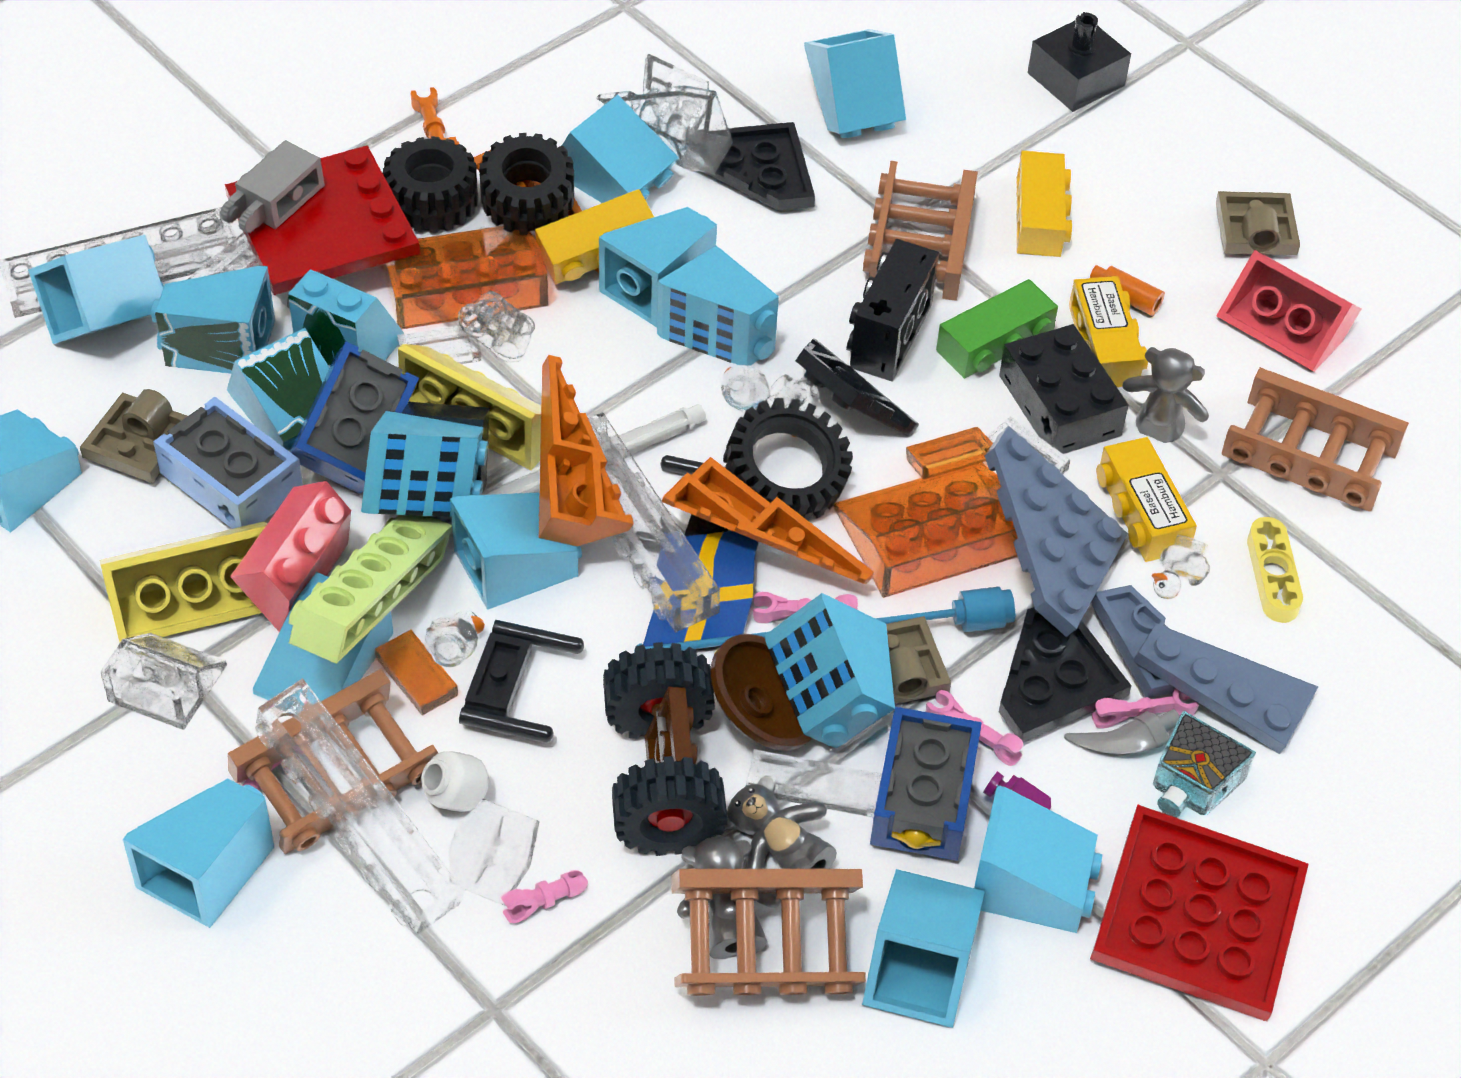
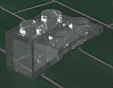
(160, 678)

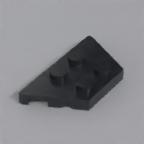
(850, 388)

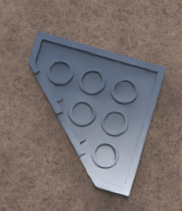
(1059, 530)

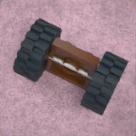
(671, 797)

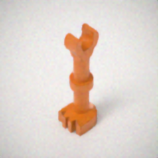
(426, 106)

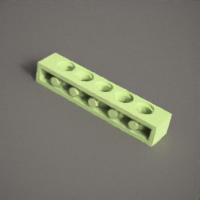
(368, 585)

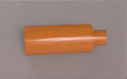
(1141, 294)

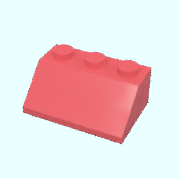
(1288, 311)
(295, 544)

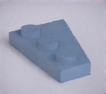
(1128, 622)

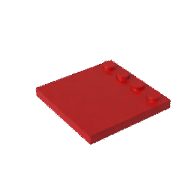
(339, 229)
(1201, 912)

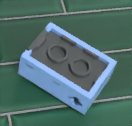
(227, 464)

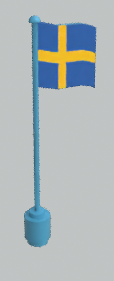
(731, 563)

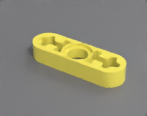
(1268, 583)

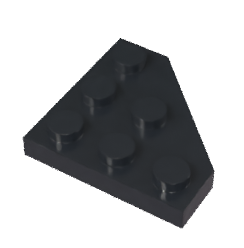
(768, 166)
(1056, 678)

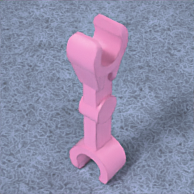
(781, 607)
(1114, 711)
(1005, 747)

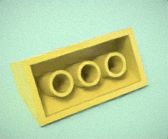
(512, 418)
(179, 584)

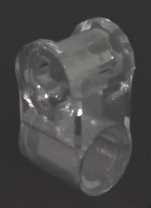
(501, 326)

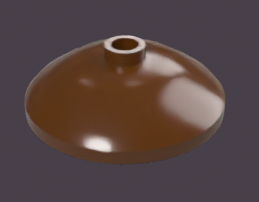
(753, 693)

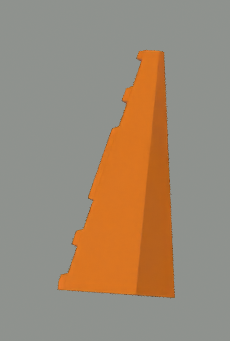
(575, 490)
(730, 503)

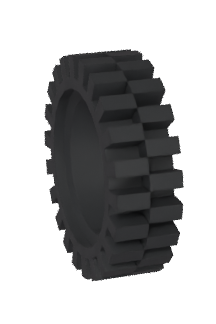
(813, 430)

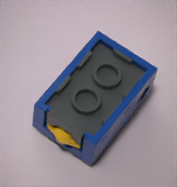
(345, 412)
(925, 783)

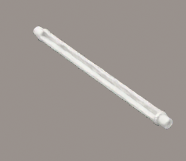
(634, 440)

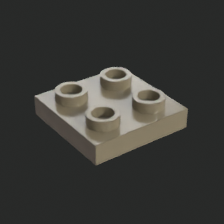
(1257, 223)
(127, 434)
(915, 661)

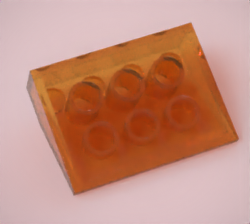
(460, 269)
(929, 528)

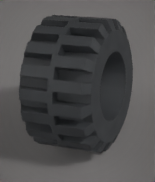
(522, 160)
(433, 183)

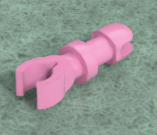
(526, 901)

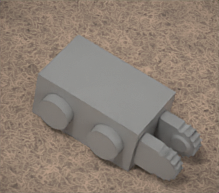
(274, 188)

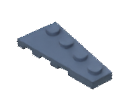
(1233, 687)

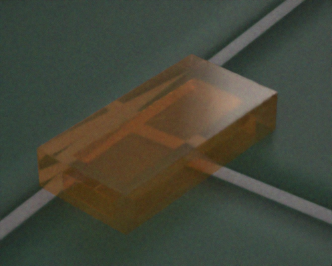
(948, 452)
(416, 672)

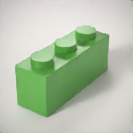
(978, 335)

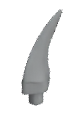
(1136, 736)

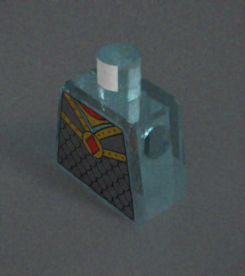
(1199, 767)

